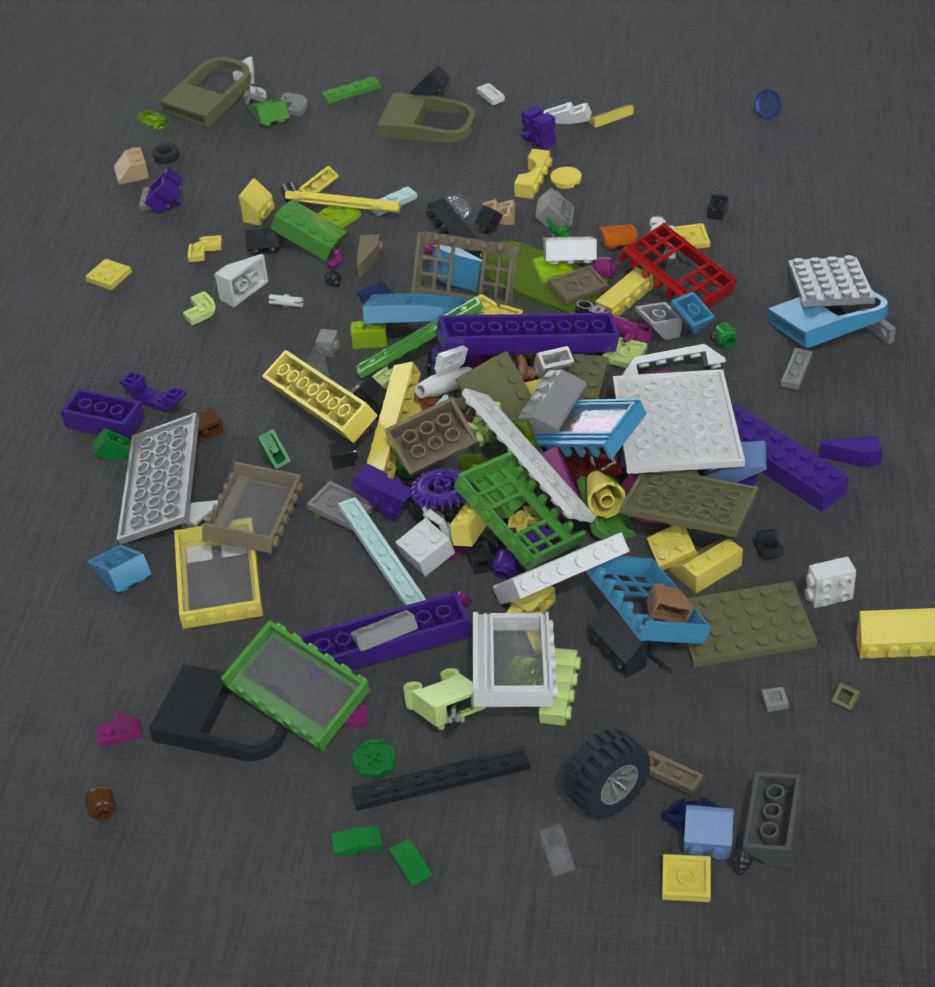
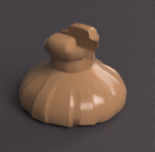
(525, 371)

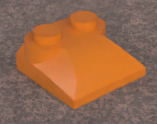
(618, 235)

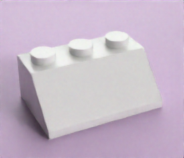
(570, 249)

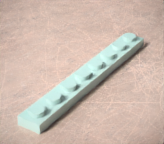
(380, 552)

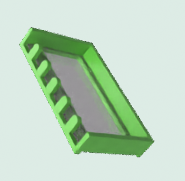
(296, 684)

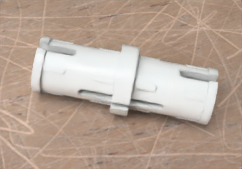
(286, 300)

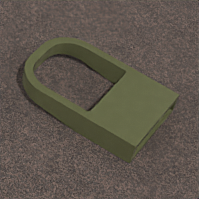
(202, 105)
(406, 112)

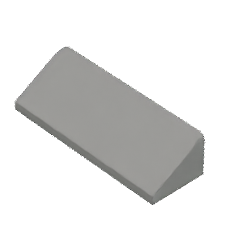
(384, 630)

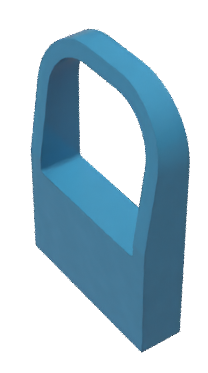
(408, 307)
(817, 324)

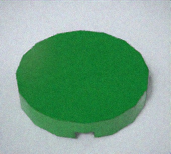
(374, 759)

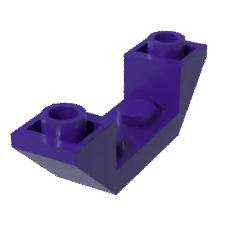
(137, 388)

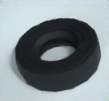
(167, 158)

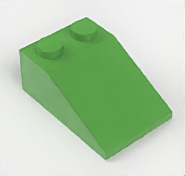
(269, 111)

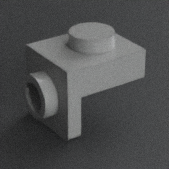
(254, 93)

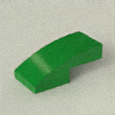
(351, 840)
(410, 862)

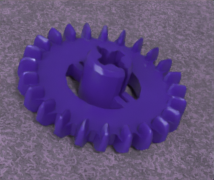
(443, 494)

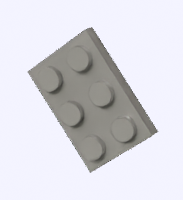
(327, 499)

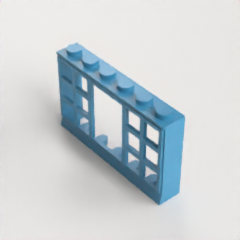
(693, 631)

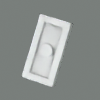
(490, 94)

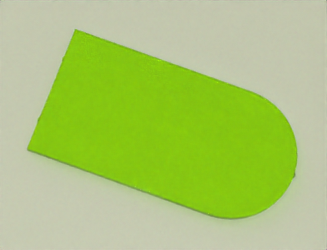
(533, 276)

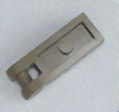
(674, 773)

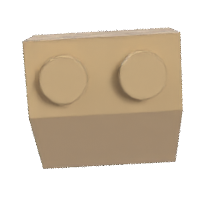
(131, 166)

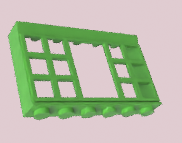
(498, 526)

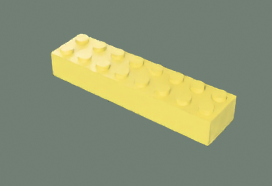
(320, 396)

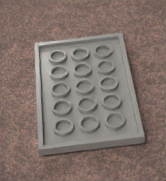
(830, 281)

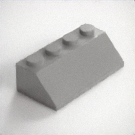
(552, 401)

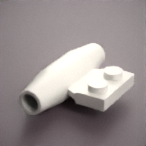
(447, 370)

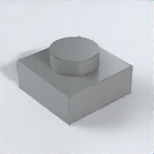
(774, 699)

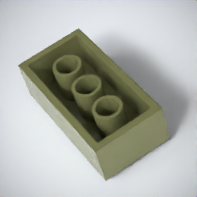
(593, 371)

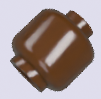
(100, 803)

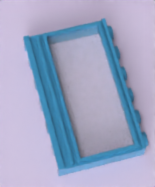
(595, 425)

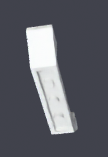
(710, 358)

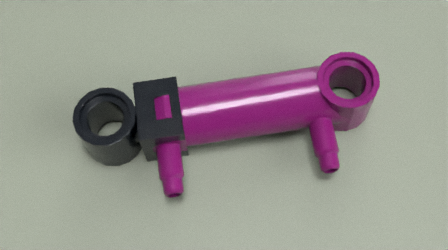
(627, 329)

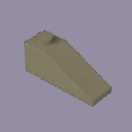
(368, 252)

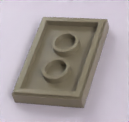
(578, 284)

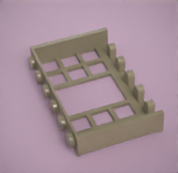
(464, 243)

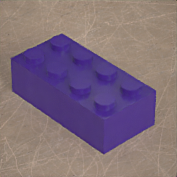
(95, 411)

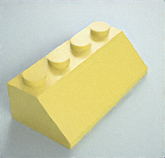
(896, 633)

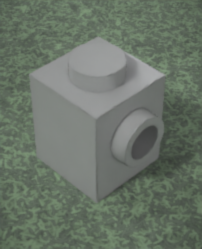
(328, 342)

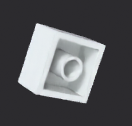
(425, 547)

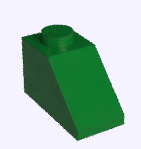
(111, 445)

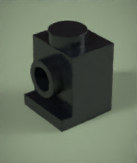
(717, 207)

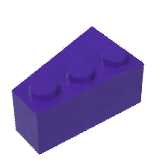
(382, 492)

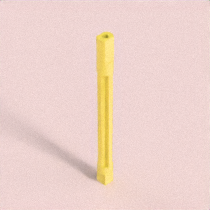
(343, 201)

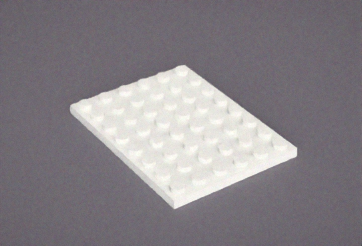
(685, 423)

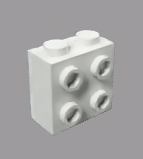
(830, 582)

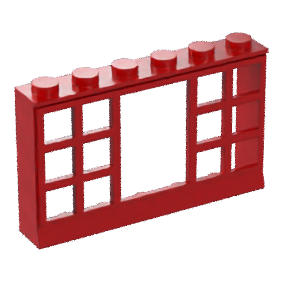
(688, 250)

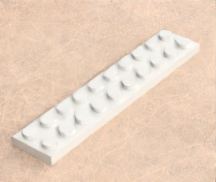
(528, 456)

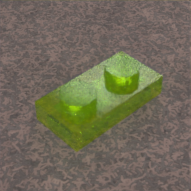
(152, 118)

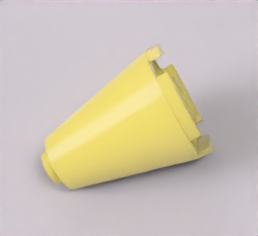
(604, 495)

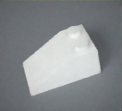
(241, 279)

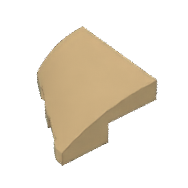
(506, 208)

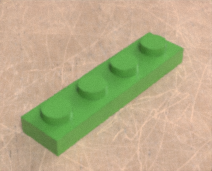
(351, 90)

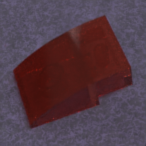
(585, 465)

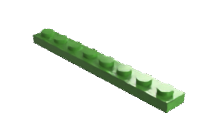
(413, 340)

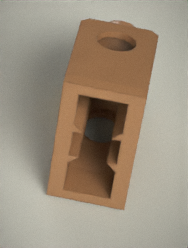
(668, 604)

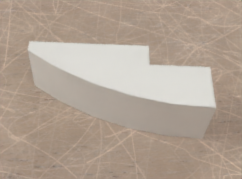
(569, 115)

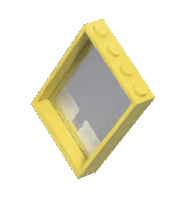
(215, 580)

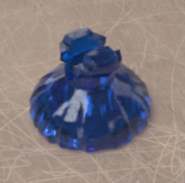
(773, 105)

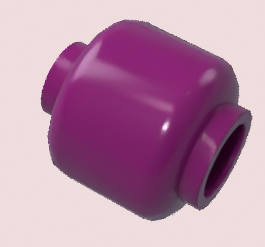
(605, 267)

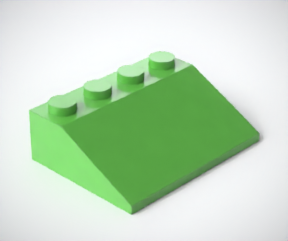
(307, 229)

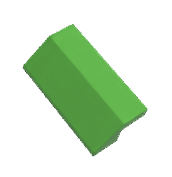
(611, 526)

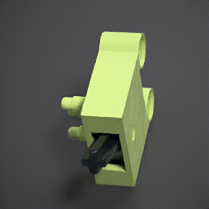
(444, 701)

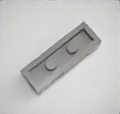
(796, 368)

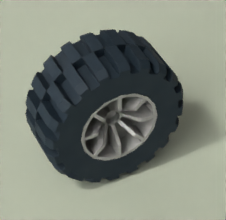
(606, 773)

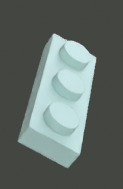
(403, 196)

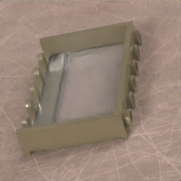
(253, 508)

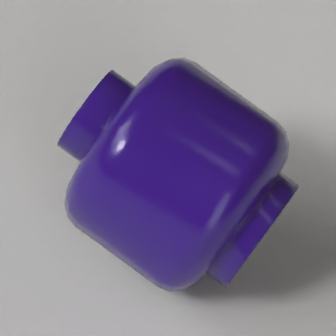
(505, 564)

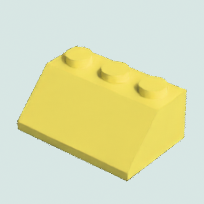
(709, 564)

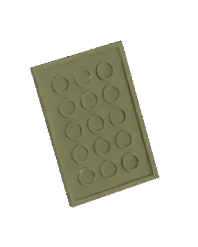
(690, 501)
(751, 624)

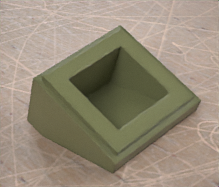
(846, 696)

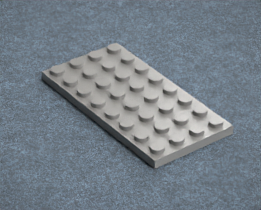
(159, 479)

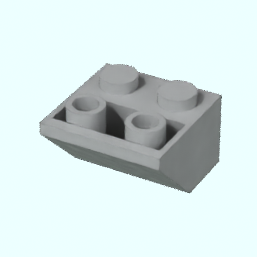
(553, 205)

